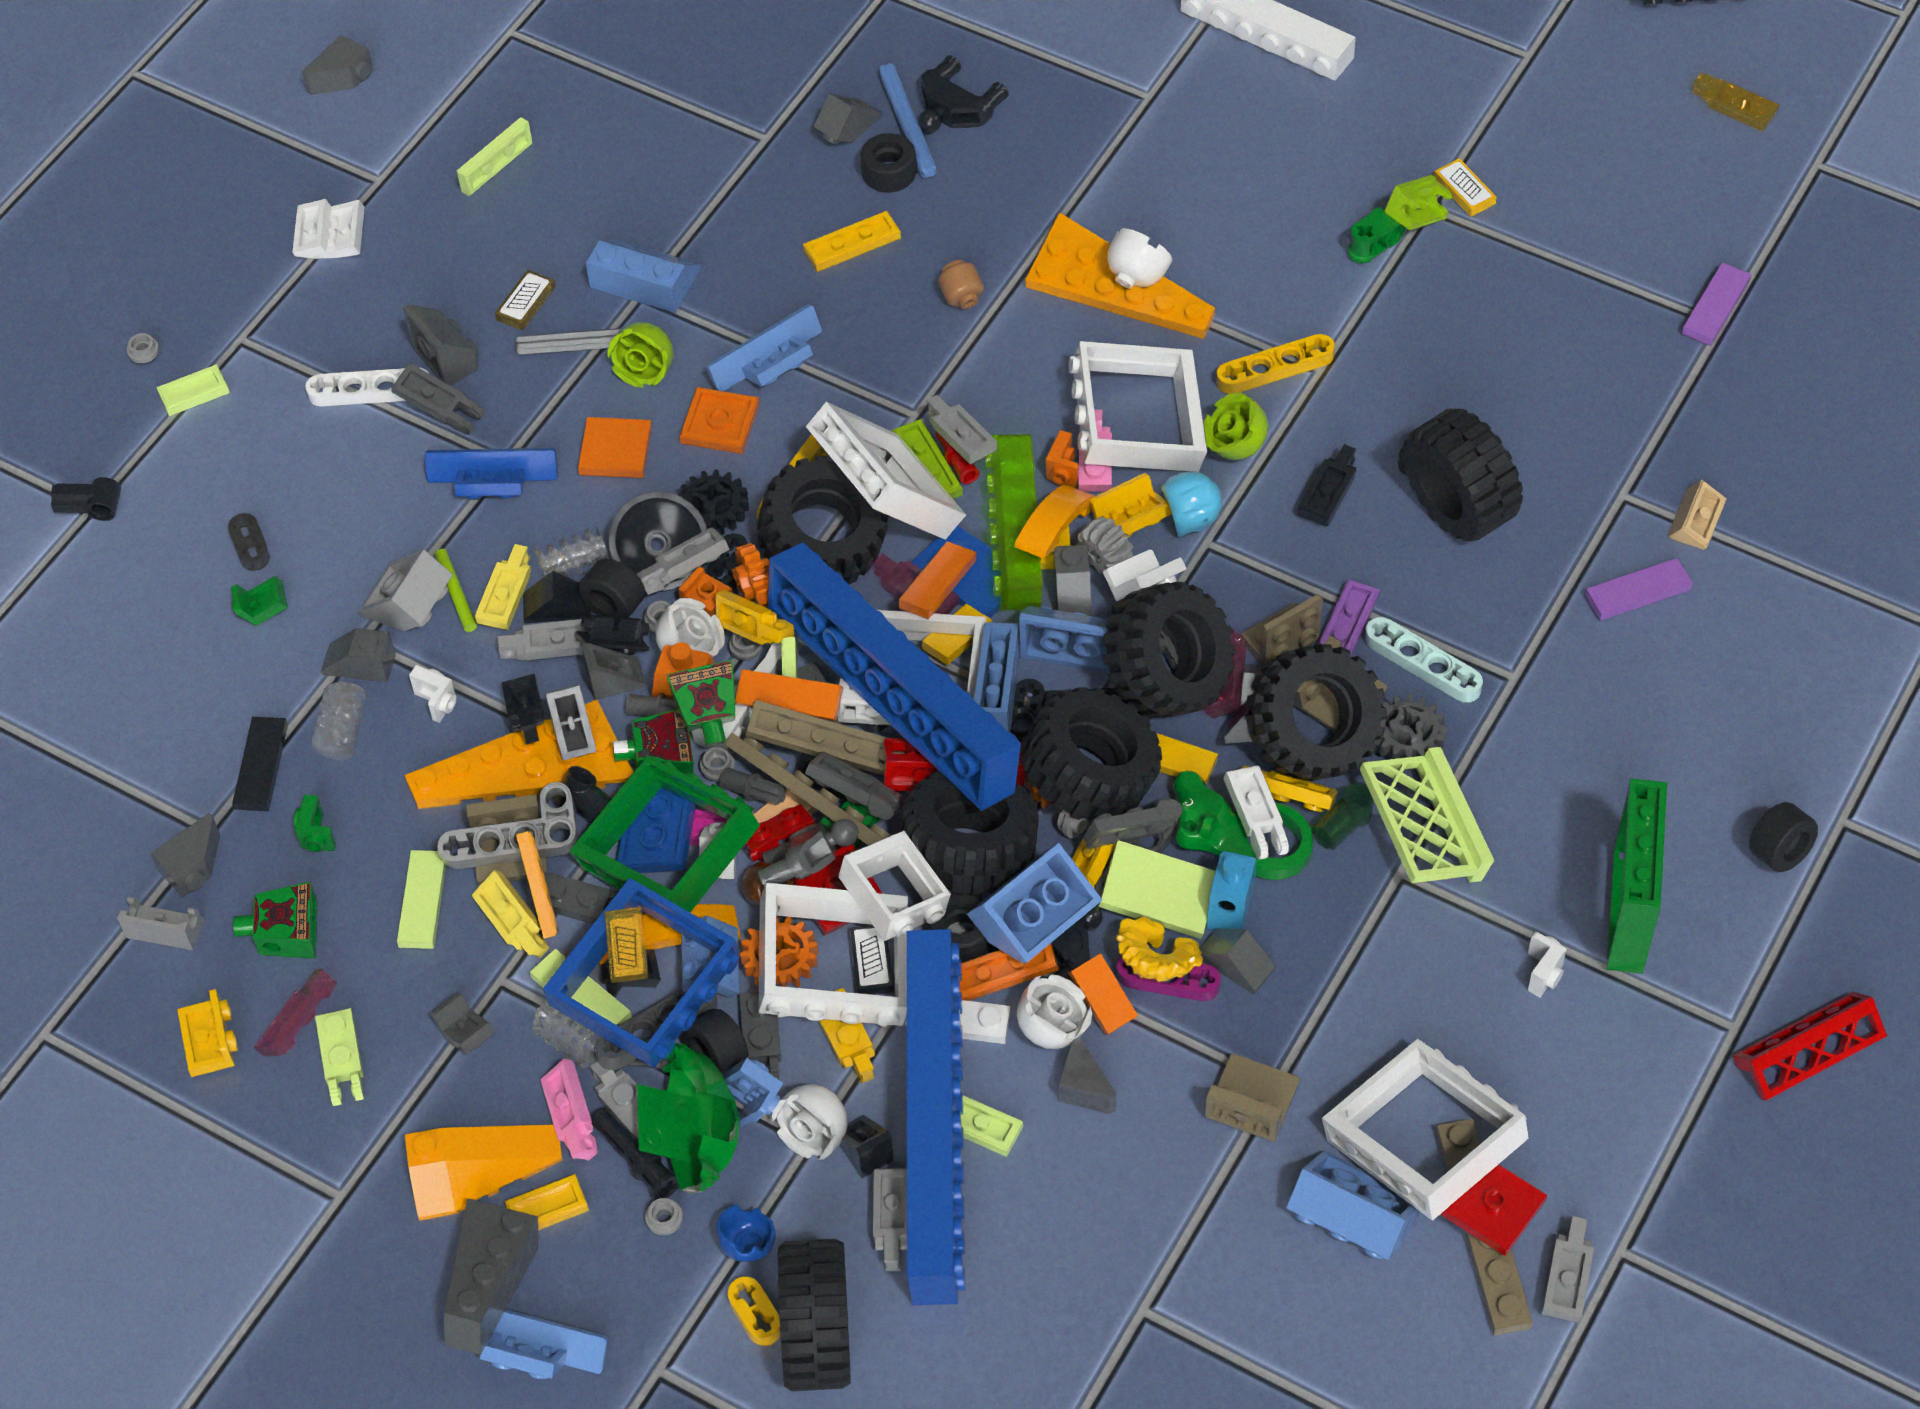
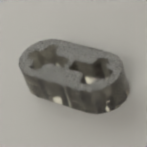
(254, 540)

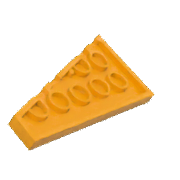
(1077, 269)
(515, 767)

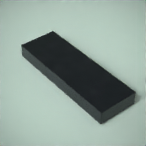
(260, 764)

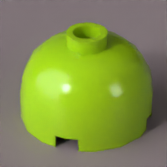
(641, 354)
(1236, 427)

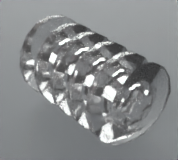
(572, 556)
(338, 720)
(566, 1035)

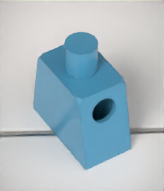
(1232, 883)

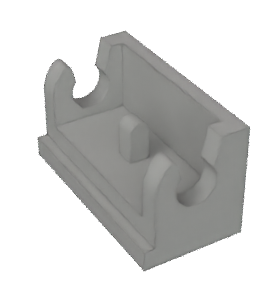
(161, 925)

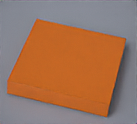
(719, 420)
(615, 447)

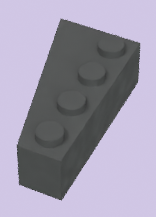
(486, 1271)

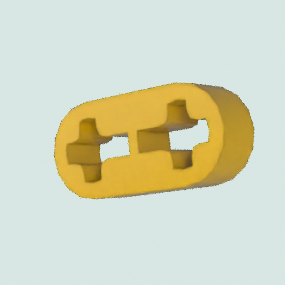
(761, 1306)

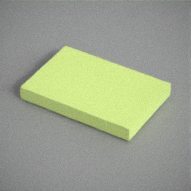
(1158, 888)

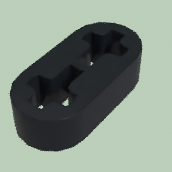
(717, 567)

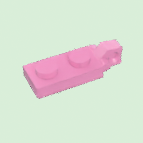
(1096, 477)
(569, 1110)

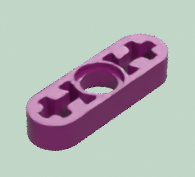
(1177, 988)

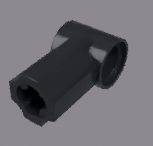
(95, 499)
(587, 797)

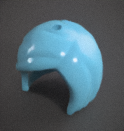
(1192, 500)

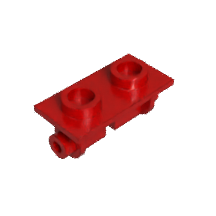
(775, 829)

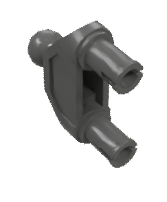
(807, 851)

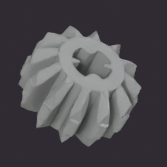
(1105, 543)

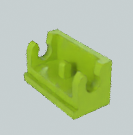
(1416, 202)

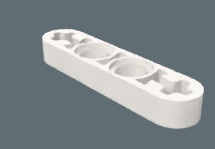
(366, 394)

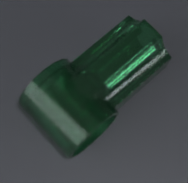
(1344, 817)

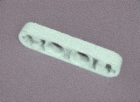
(1427, 655)

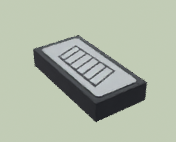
(871, 961)

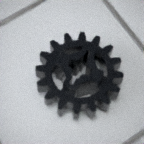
(717, 499)

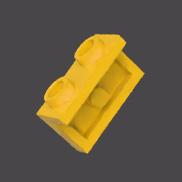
(1131, 505)
(206, 1035)

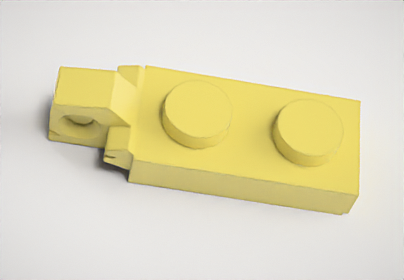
(505, 590)
(510, 914)

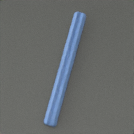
(907, 119)

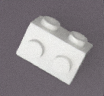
(1140, 573)

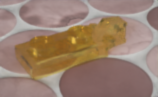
(1736, 101)

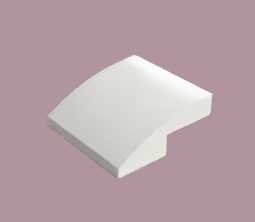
(328, 229)

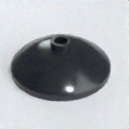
(649, 518)

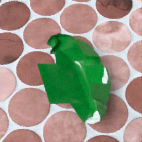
(691, 1121)

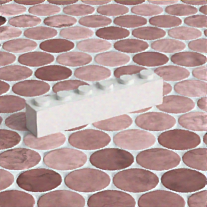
(1279, 31)

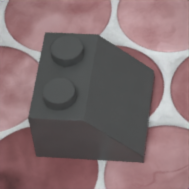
(440, 344)

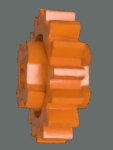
(752, 574)
(790, 959)

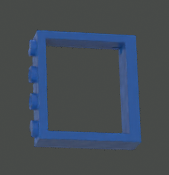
(593, 948)

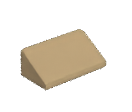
(1697, 515)

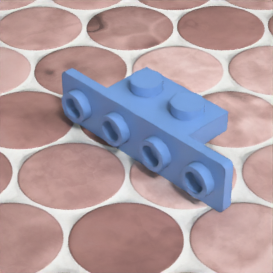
(769, 352)
(543, 1346)

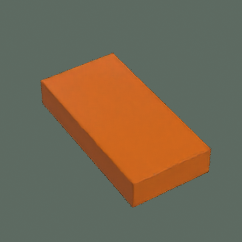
(1103, 994)

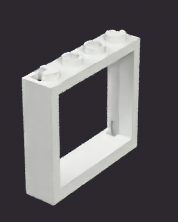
(1142, 361)
(904, 482)
(916, 629)
(823, 1004)
(1417, 1059)

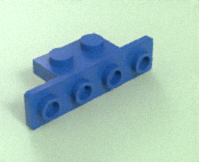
(490, 470)

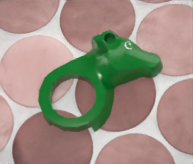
(1214, 827)

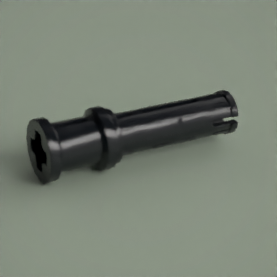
(643, 1164)

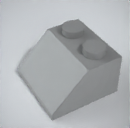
(407, 592)

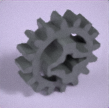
(1410, 727)

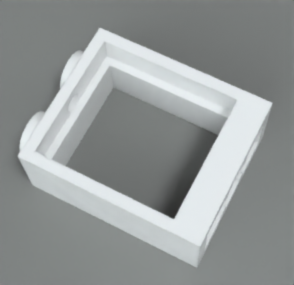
(880, 857)

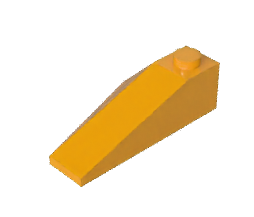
(474, 1162)

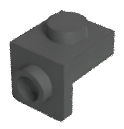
(461, 1025)

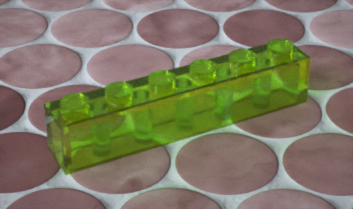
(1013, 504)

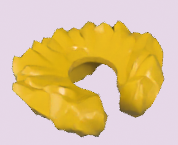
(1151, 965)

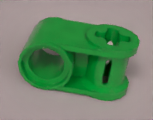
(1374, 236)

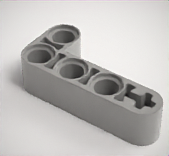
(508, 850)

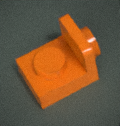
(1060, 462)

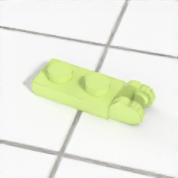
(340, 1053)

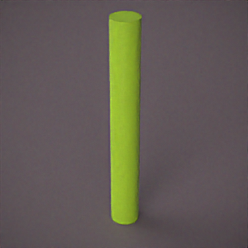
(456, 592)

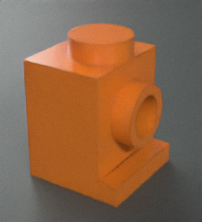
(703, 589)

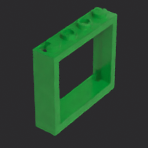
(629, 802)
(1637, 877)

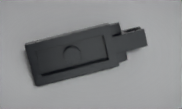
(1329, 487)
(524, 706)

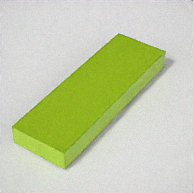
(924, 447)

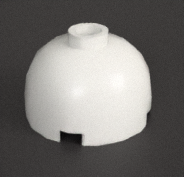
(1135, 260)
(690, 624)
(1053, 1012)
(811, 1120)

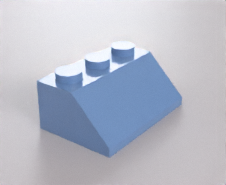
(640, 274)
(1063, 638)
(1035, 905)
(1352, 1206)

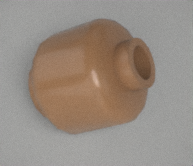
(960, 284)

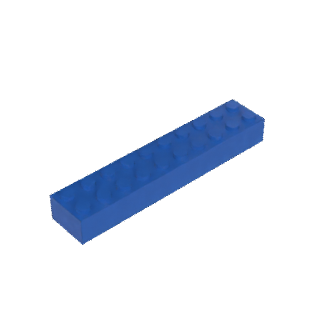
(894, 676)
(934, 1119)

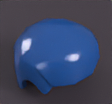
(745, 1234)

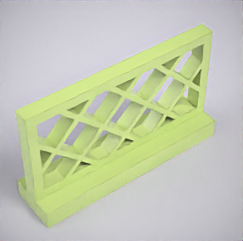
(1450, 813)

